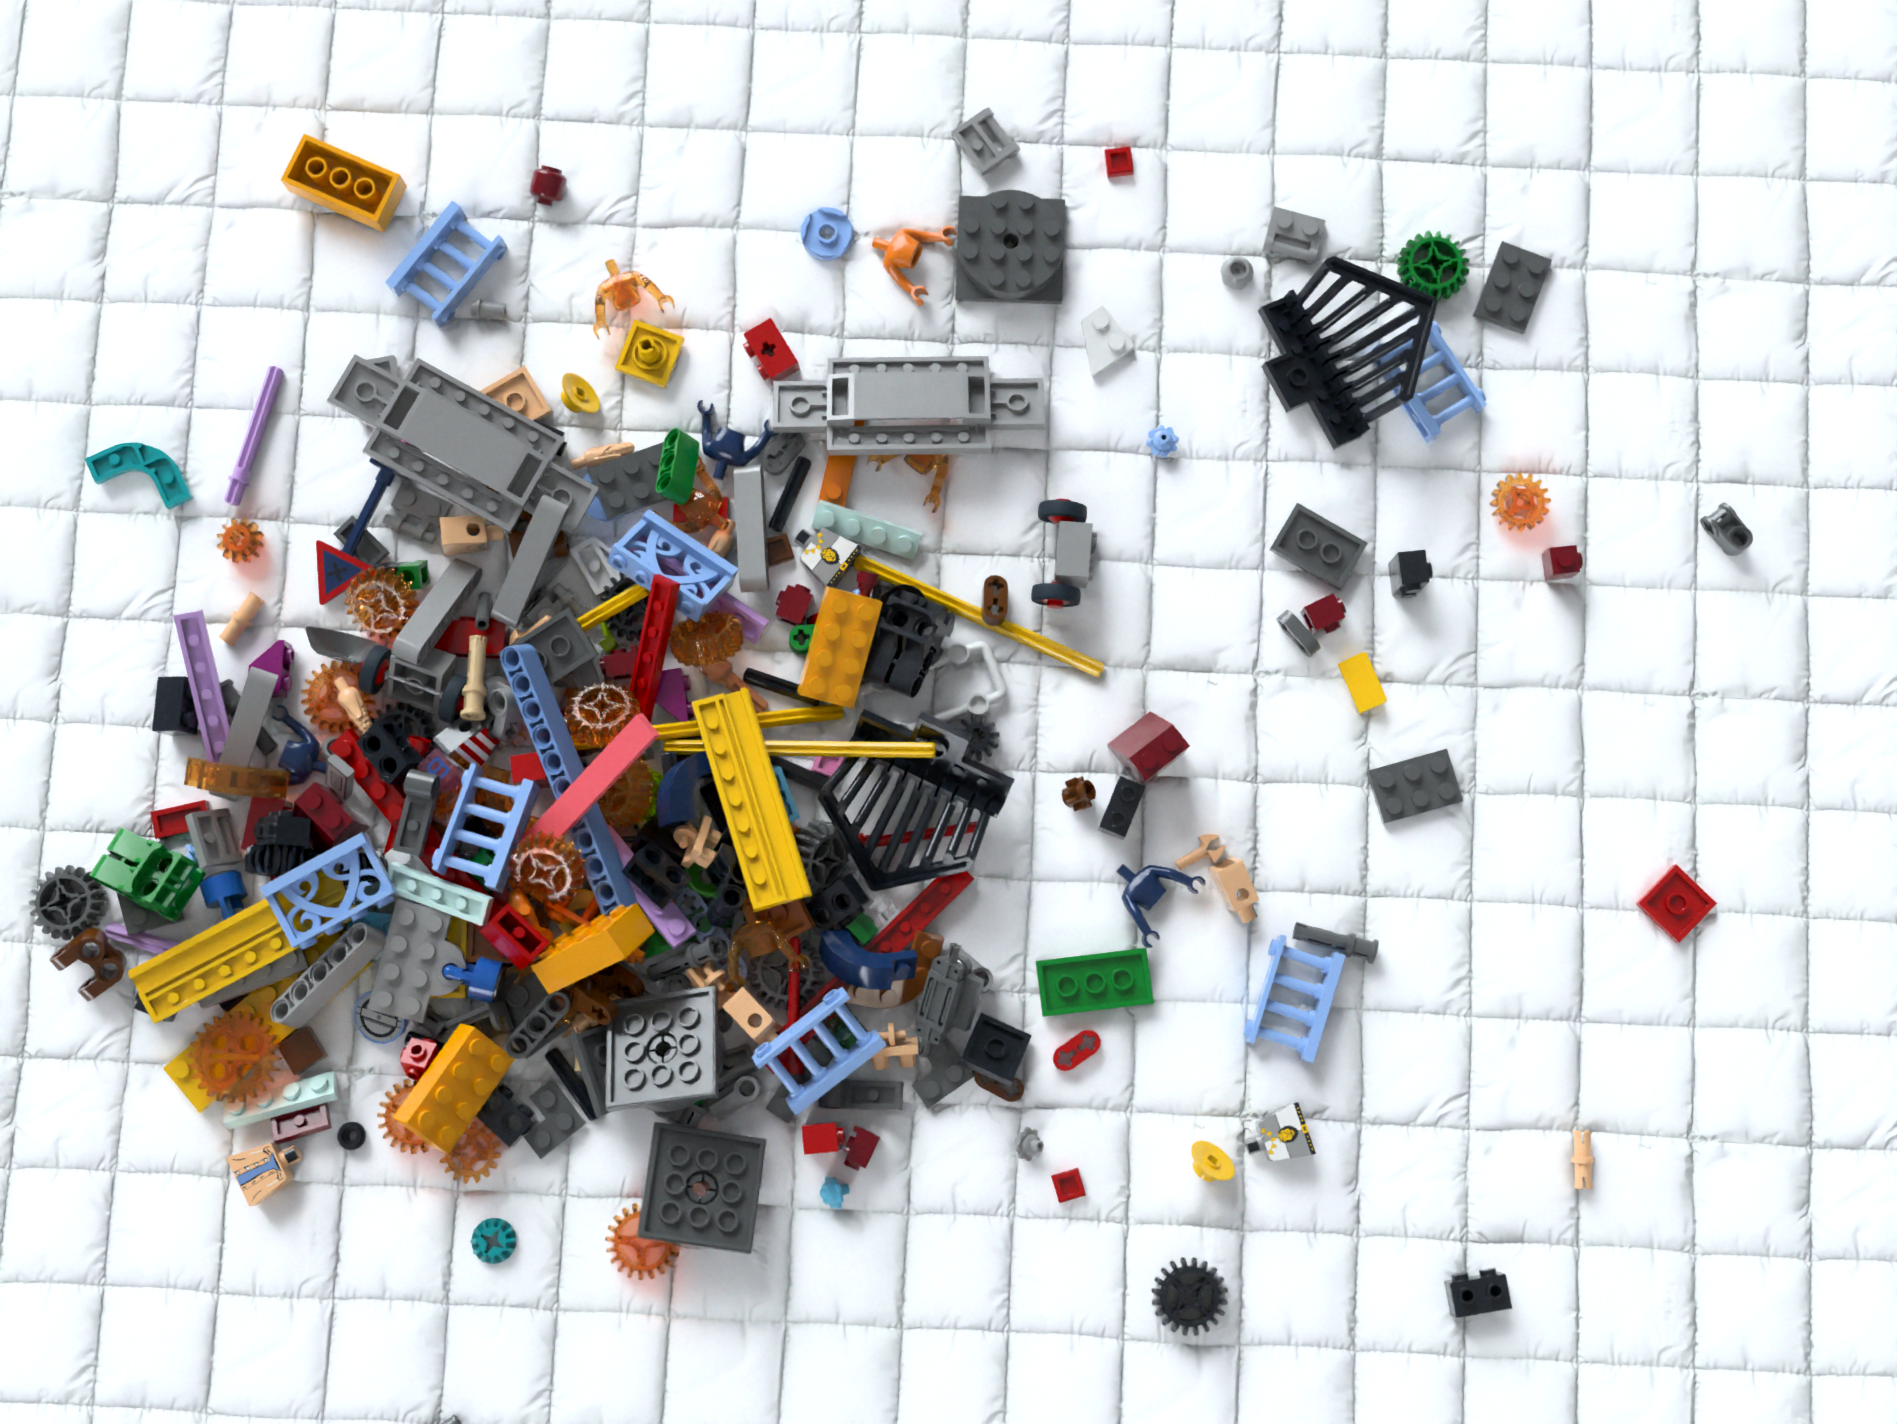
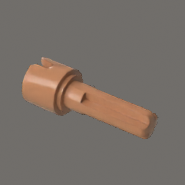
(723, 674)

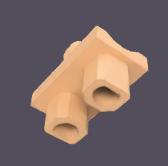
(695, 840)
(710, 976)
(896, 1045)

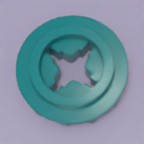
(506, 1237)

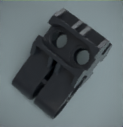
(903, 653)
(729, 882)

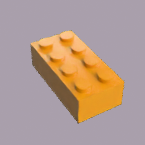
(344, 183)
(839, 647)
(592, 947)
(454, 1088)

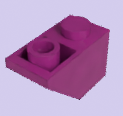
(277, 661)
(673, 694)

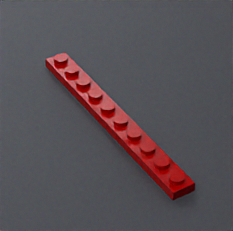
(390, 802)
(897, 933)

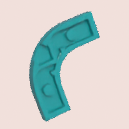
(146, 459)

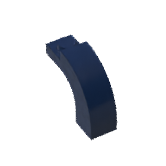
(676, 789)
(863, 967)

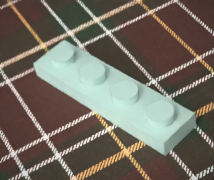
(867, 529)
(440, 894)
(282, 1100)

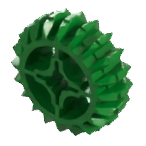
(1453, 260)

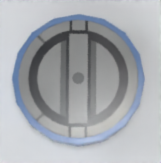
(375, 1025)

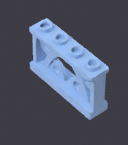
(661, 536)
(290, 884)

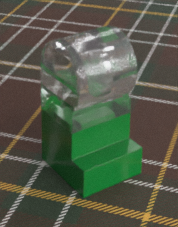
(873, 918)

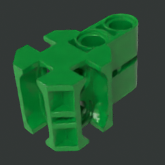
(158, 881)

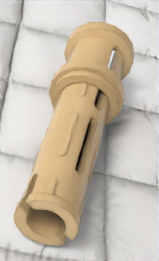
(475, 690)

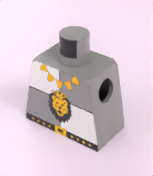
(827, 555)
(1282, 1135)

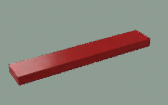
(654, 642)

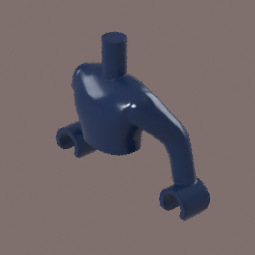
(729, 445)
(299, 757)
(1146, 889)

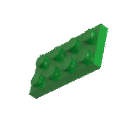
(1094, 982)

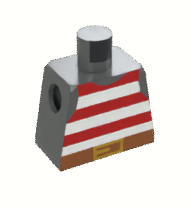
(469, 741)

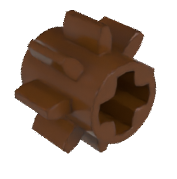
(1078, 793)

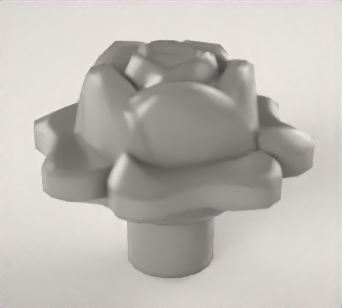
(1028, 1144)

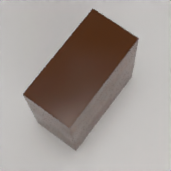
(302, 1050)

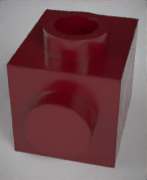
(1561, 562)
(794, 604)
(1324, 614)

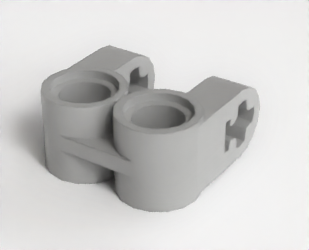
(504, 706)

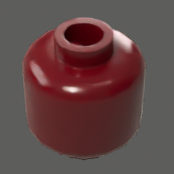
(548, 185)

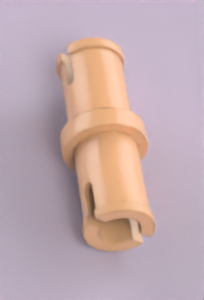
(241, 619)
(1583, 1159)

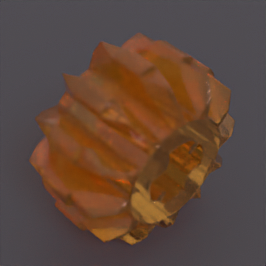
(248, 543)

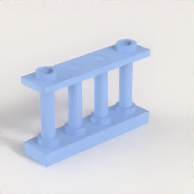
(436, 240)
(1428, 424)
(514, 824)
(1322, 993)
(822, 1077)

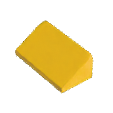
(1362, 682)

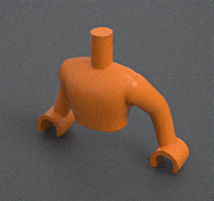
(905, 252)
(525, 909)

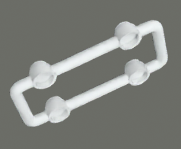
(958, 655)

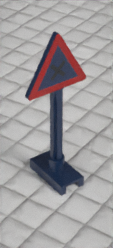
(338, 566)

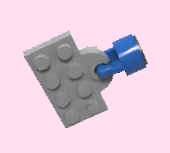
(226, 892)
(423, 964)

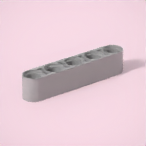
(751, 528)
(529, 561)
(436, 611)
(247, 721)
(328, 975)

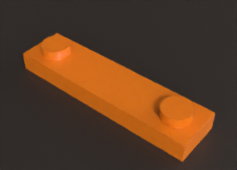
(838, 476)

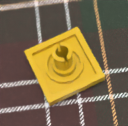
(650, 354)

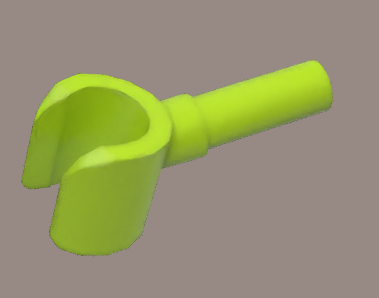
(608, 643)

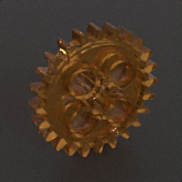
(233, 1082)

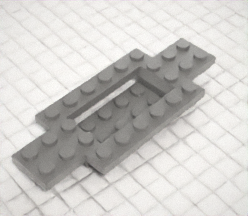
(908, 391)
(467, 434)

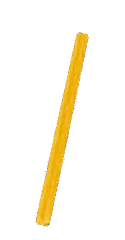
(973, 614)
(765, 720)
(822, 748)

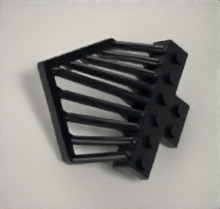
(1309, 373)
(946, 774)

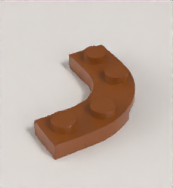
(927, 948)

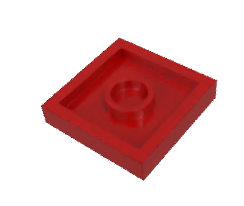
(1676, 903)

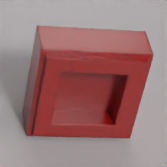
(1118, 162)
(1068, 1185)

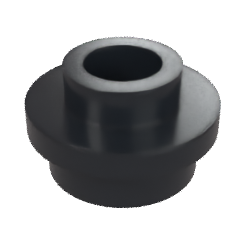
(343, 1132)

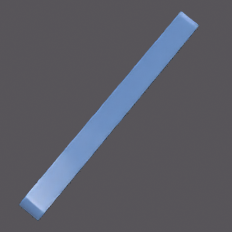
(546, 720)

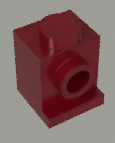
(619, 664)
(860, 1148)

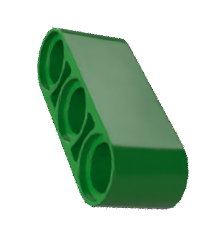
(677, 466)

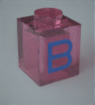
(440, 764)

